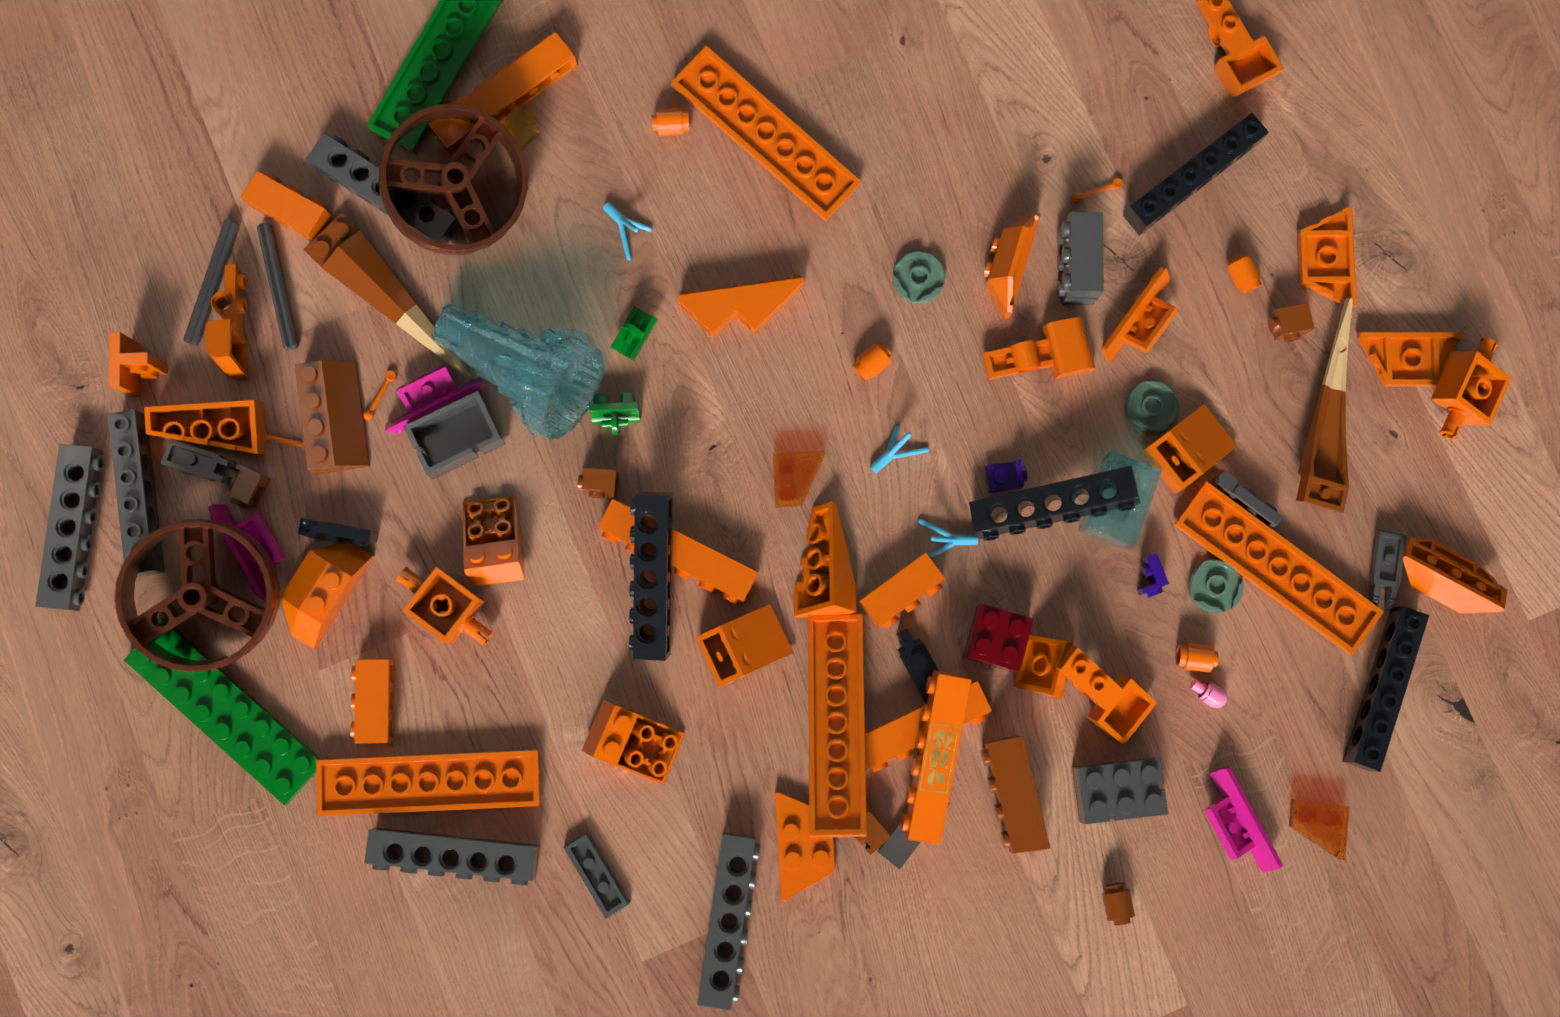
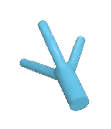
(621, 220)
(891, 451)
(957, 539)

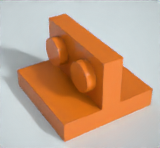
(129, 365)
(1039, 669)

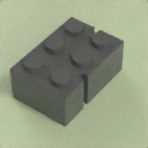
(1081, 258)
(454, 435)
(1119, 790)

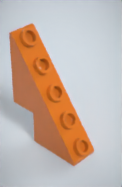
(749, 303)

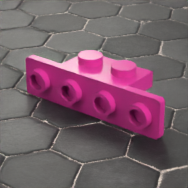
(430, 394)
(258, 529)
(1238, 824)

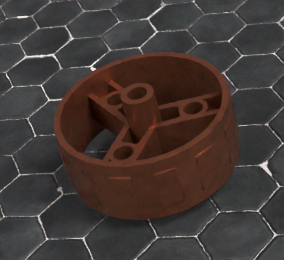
(486, 132)
(146, 629)

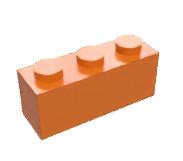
(286, 205)
(902, 591)
(373, 701)

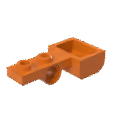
(1246, 60)
(226, 337)
(1063, 349)
(1119, 703)

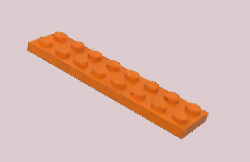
(766, 133)
(1278, 568)
(836, 726)
(427, 783)

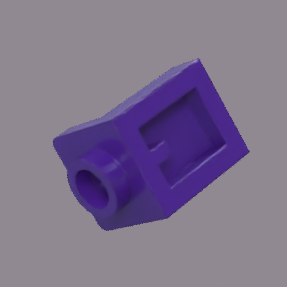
(1005, 476)
(1153, 571)

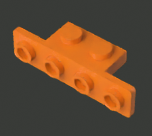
(1144, 320)

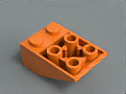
(1189, 449)
(492, 541)
(744, 645)
(633, 742)

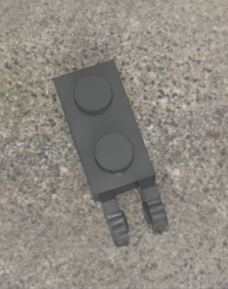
(196, 461)
(1246, 498)
(1387, 567)

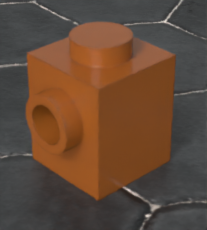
(1290, 322)

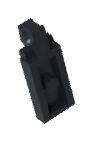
(334, 532)
(916, 661)

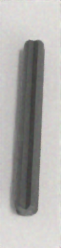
(211, 282)
(277, 286)

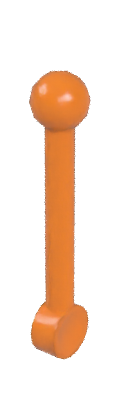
(1116, 184)
(390, 377)
(284, 440)

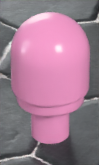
(1210, 693)

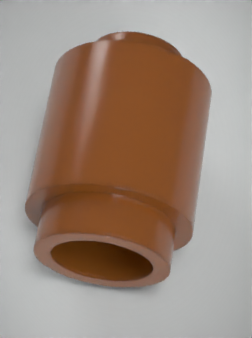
(1118, 903)

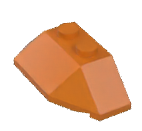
(1009, 262)
(1451, 578)
(321, 589)

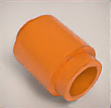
(670, 121)
(1244, 273)
(872, 361)
(1196, 657)

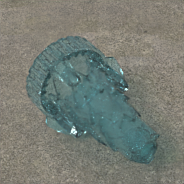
(543, 377)

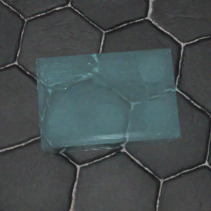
(1123, 526)

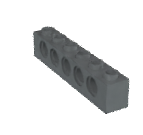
(325, 158)
(135, 486)
(61, 515)
(382, 839)
(711, 993)

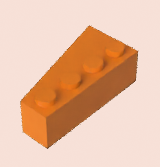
(217, 424)

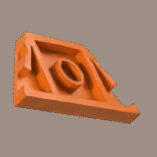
(1328, 257)
(1409, 357)
(801, 857)

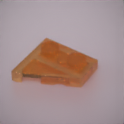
(794, 476)
(1321, 824)

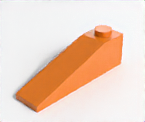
(827, 574)

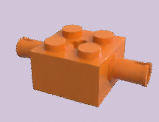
(1470, 388)
(426, 607)

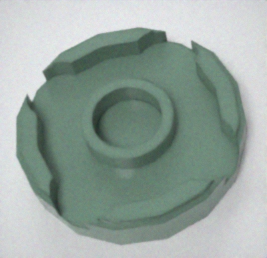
(918, 277)
(1151, 407)
(1215, 586)

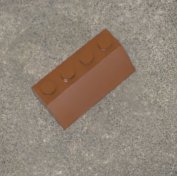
(331, 416)
(1015, 794)

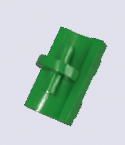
(634, 333)
(614, 414)

